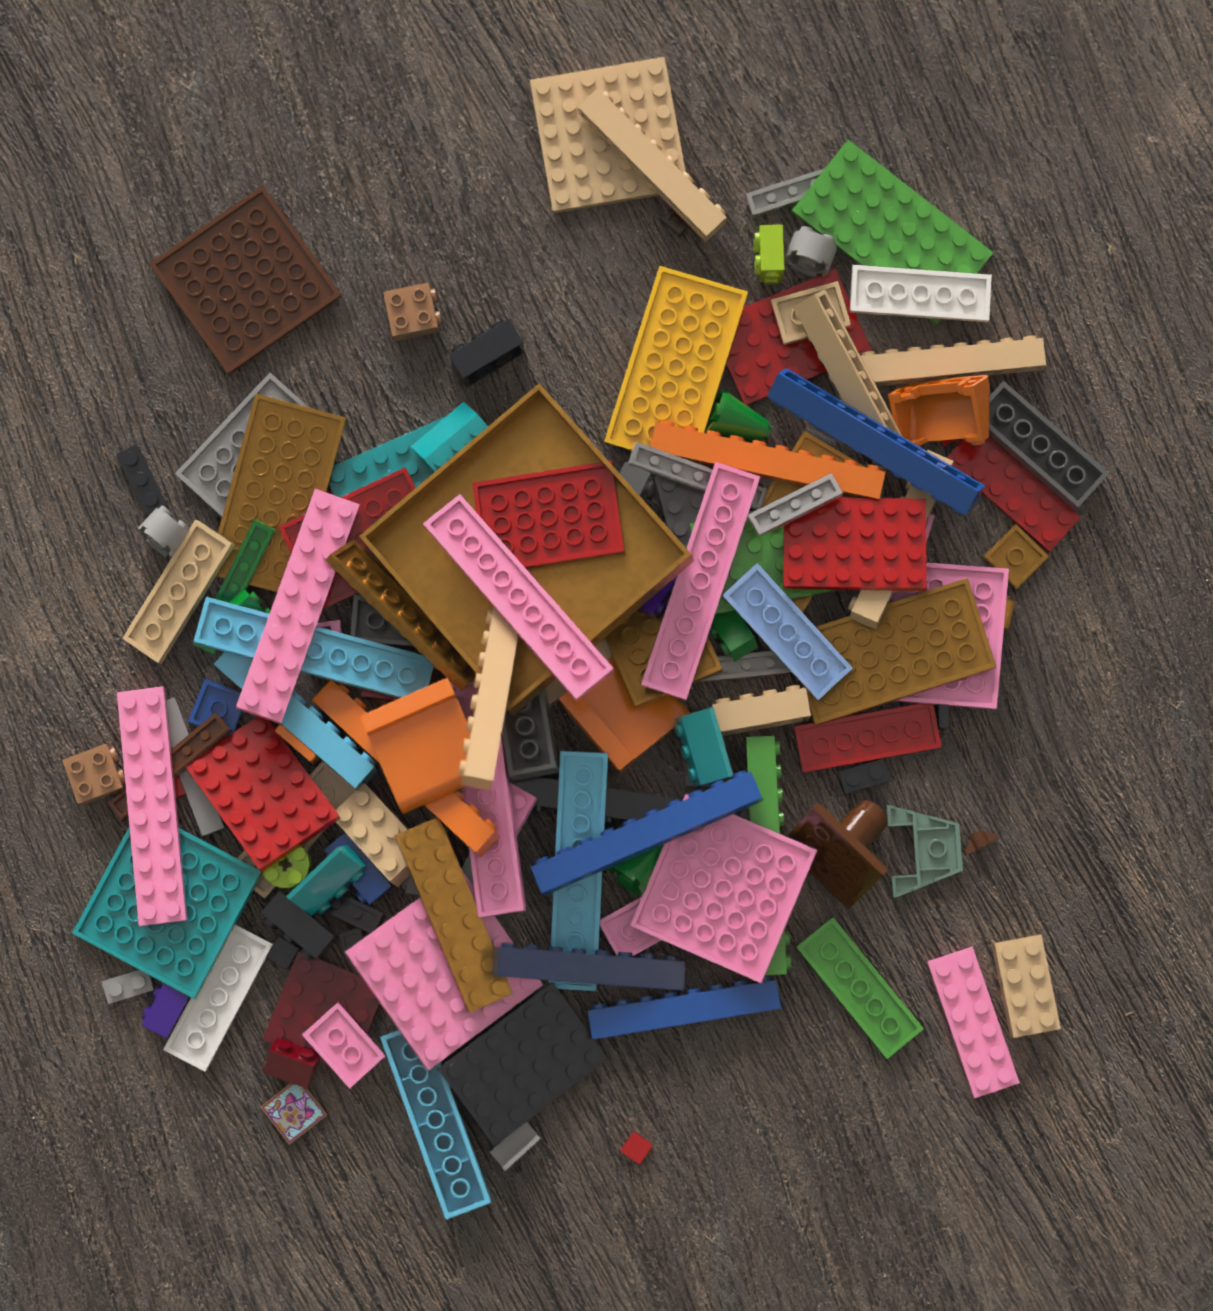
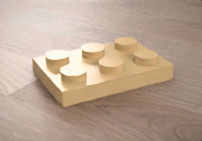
(789, 326)

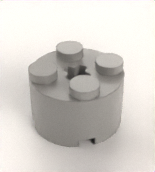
(811, 252)
(163, 531)

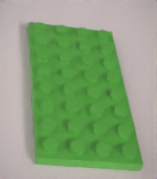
(884, 220)

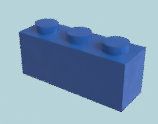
(373, 882)

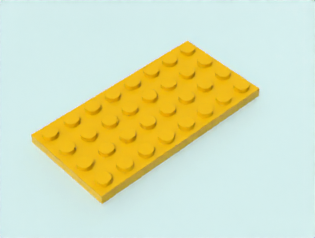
(676, 357)

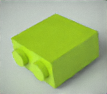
(770, 257)

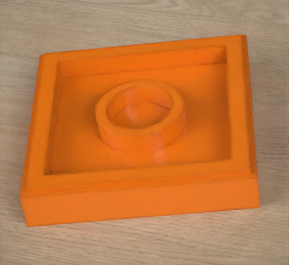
(297, 744)

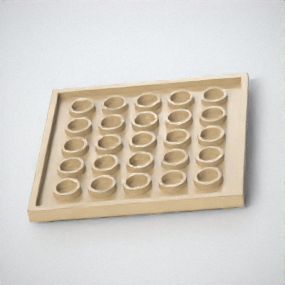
(577, 160)

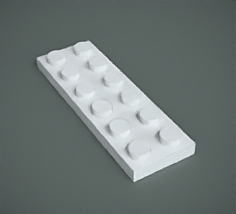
(920, 293)
(215, 1008)

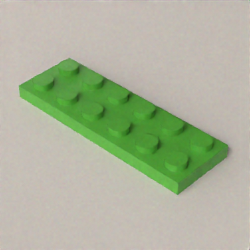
(859, 988)

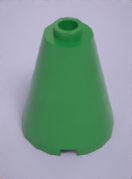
(737, 419)
(636, 872)

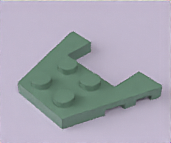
(935, 849)

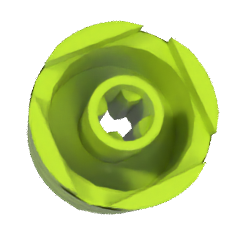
(291, 878)

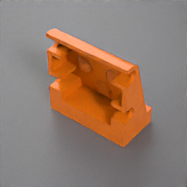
(616, 725)
(420, 744)

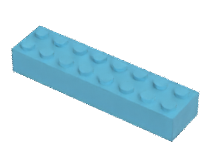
(308, 727)
(438, 1129)

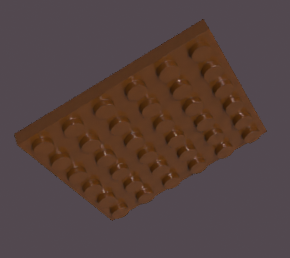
(245, 280)

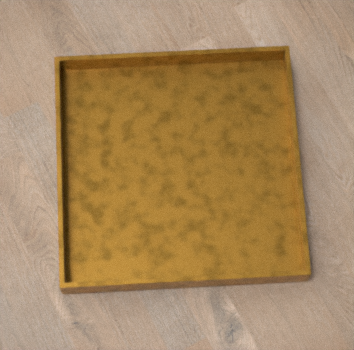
(591, 592)

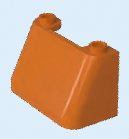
(943, 409)

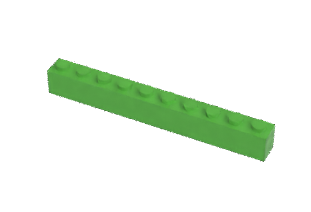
(762, 764)

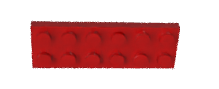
(1015, 491)
(867, 737)

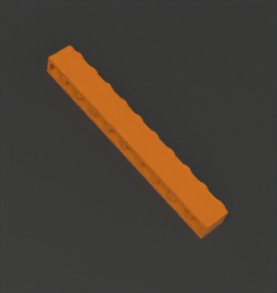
(766, 461)
(450, 808)

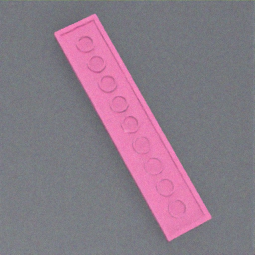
(702, 582)
(518, 597)
(296, 607)
(152, 806)
(498, 872)

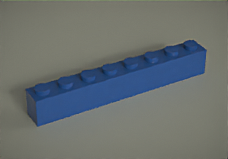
(683, 1009)

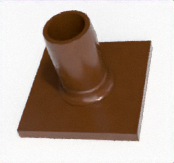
(843, 854)

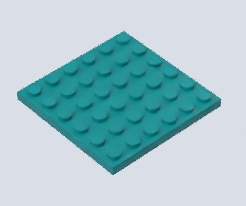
(176, 951)

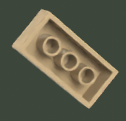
(763, 711)
(373, 829)
(1026, 986)

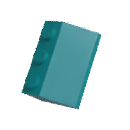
(449, 436)
(703, 747)
(328, 881)

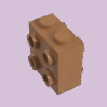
(412, 311)
(94, 774)

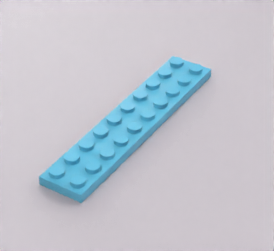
(329, 655)
(579, 817)

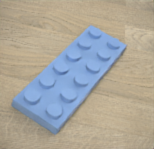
(787, 631)

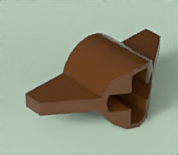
(978, 840)

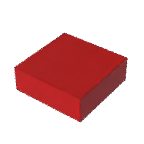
(636, 1147)

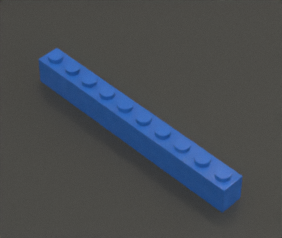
(875, 441)
(647, 833)

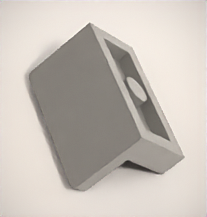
(515, 1145)

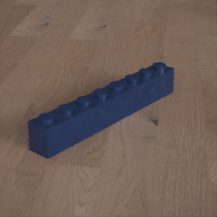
(588, 968)

